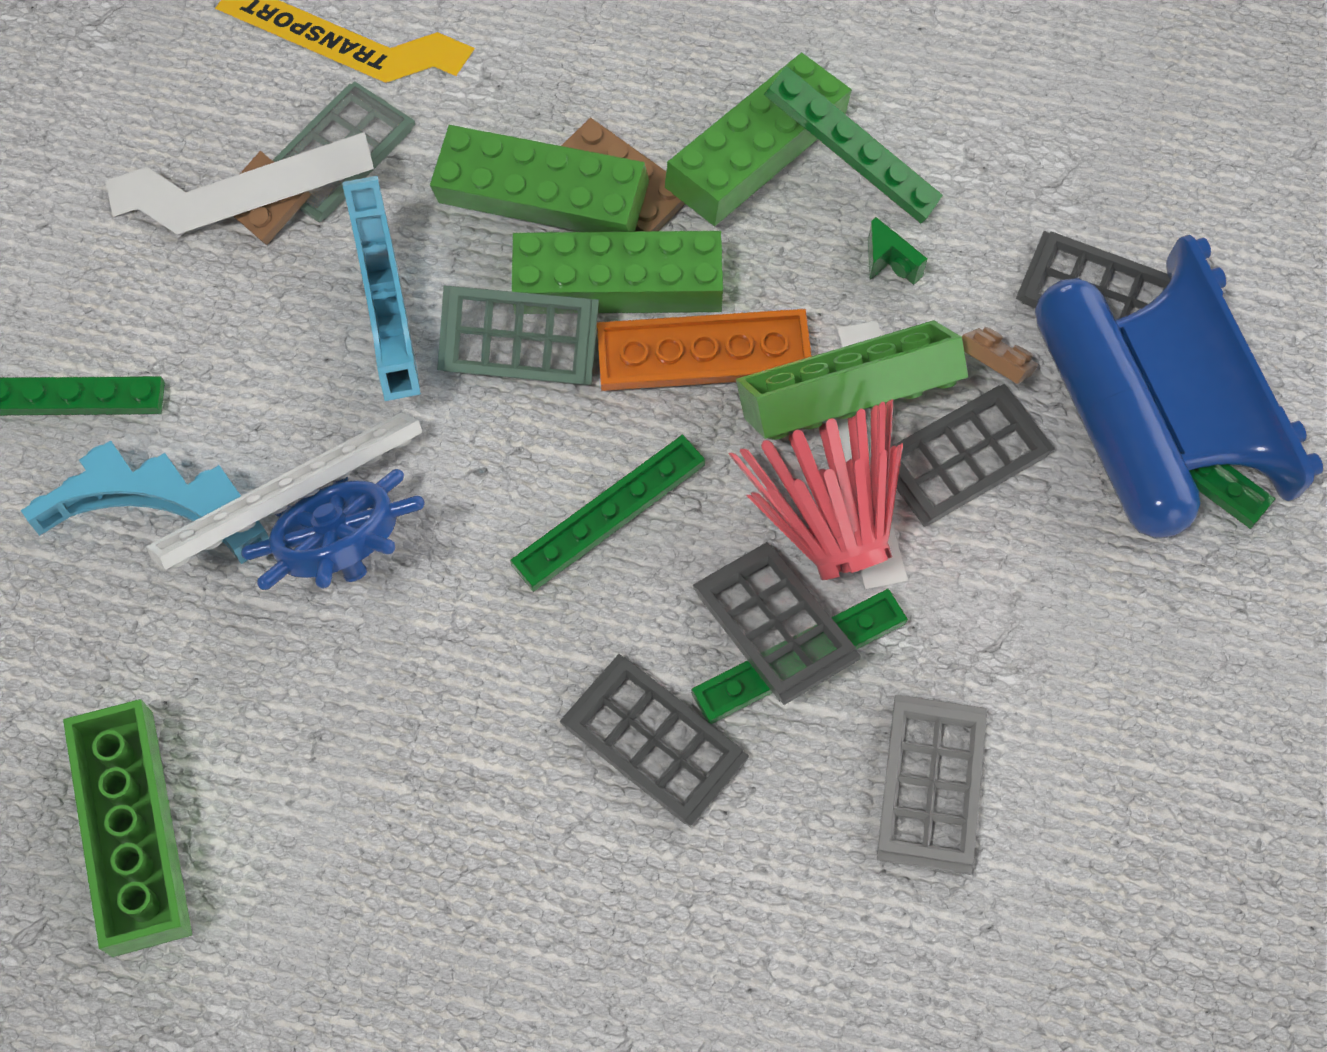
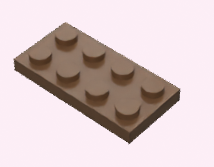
(658, 203)

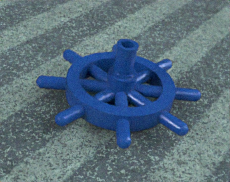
(333, 531)

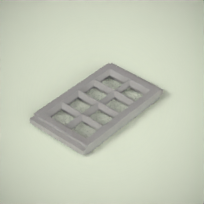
(932, 785)

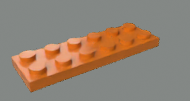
(698, 348)

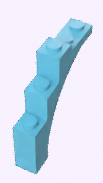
(382, 288)
(154, 485)

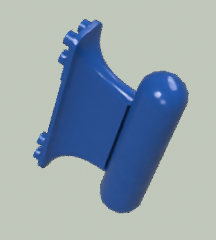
(1170, 391)

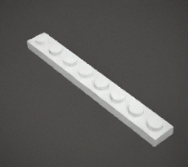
(275, 495)

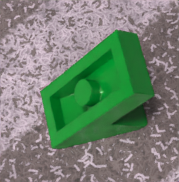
(889, 248)

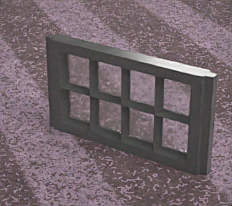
(1122, 282)
(968, 454)
(776, 623)
(654, 740)

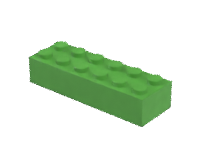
(746, 146)
(539, 181)
(623, 269)
(852, 379)
(126, 829)

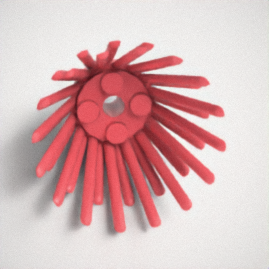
(852, 496)

